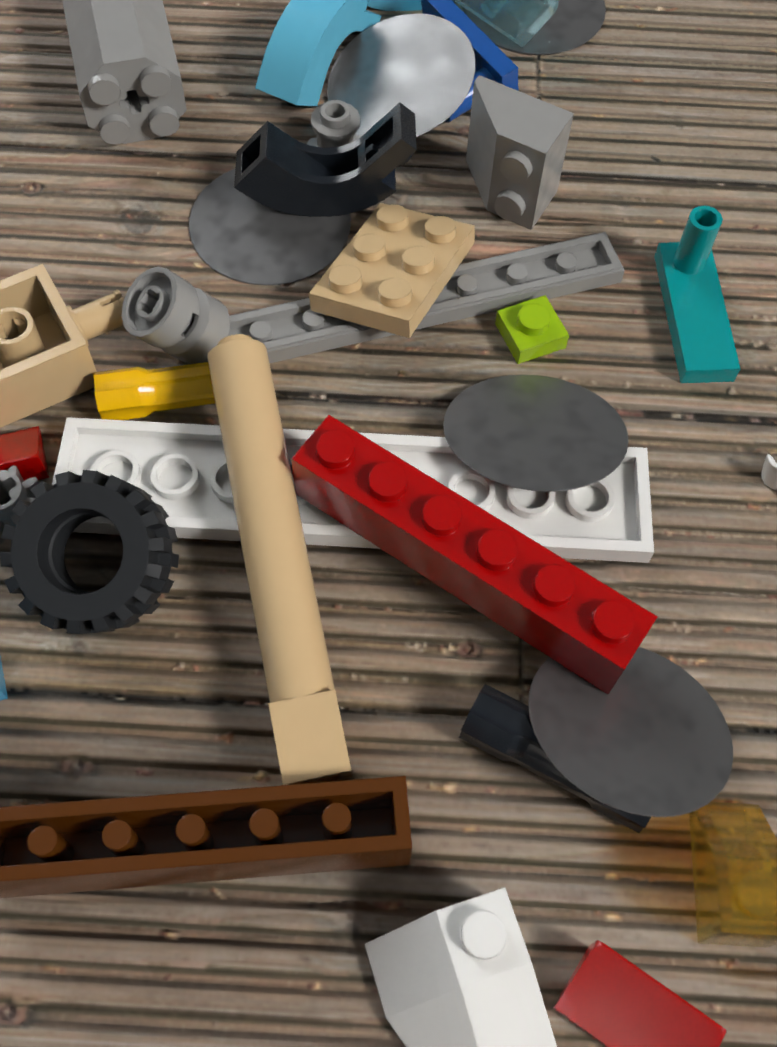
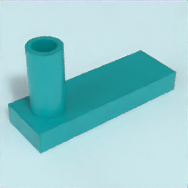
(696, 302)

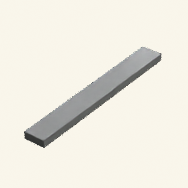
(473, 290)

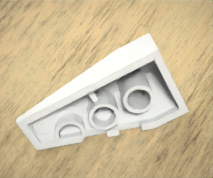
(461, 978)

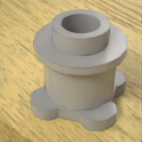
(334, 124)

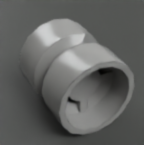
(174, 315)

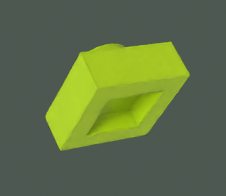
(531, 329)

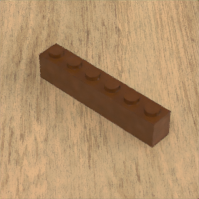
(203, 836)

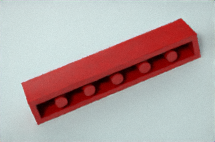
(471, 553)

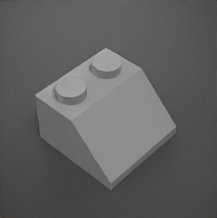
(515, 150)

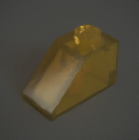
(734, 875)

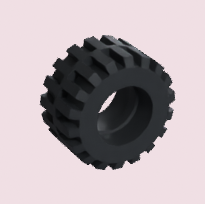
(41, 543)

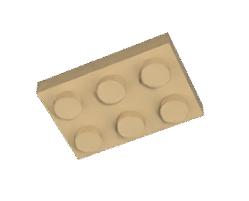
(393, 269)

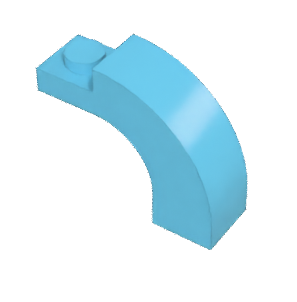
(305, 45)

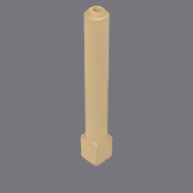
(277, 567)

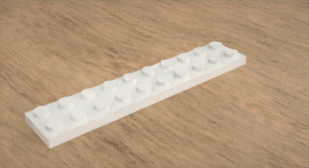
(189, 478)

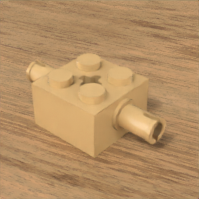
(46, 343)

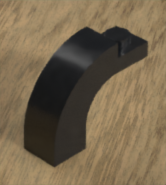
(326, 180)

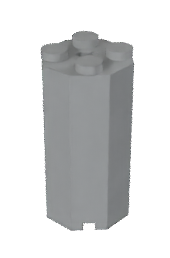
(125, 68)

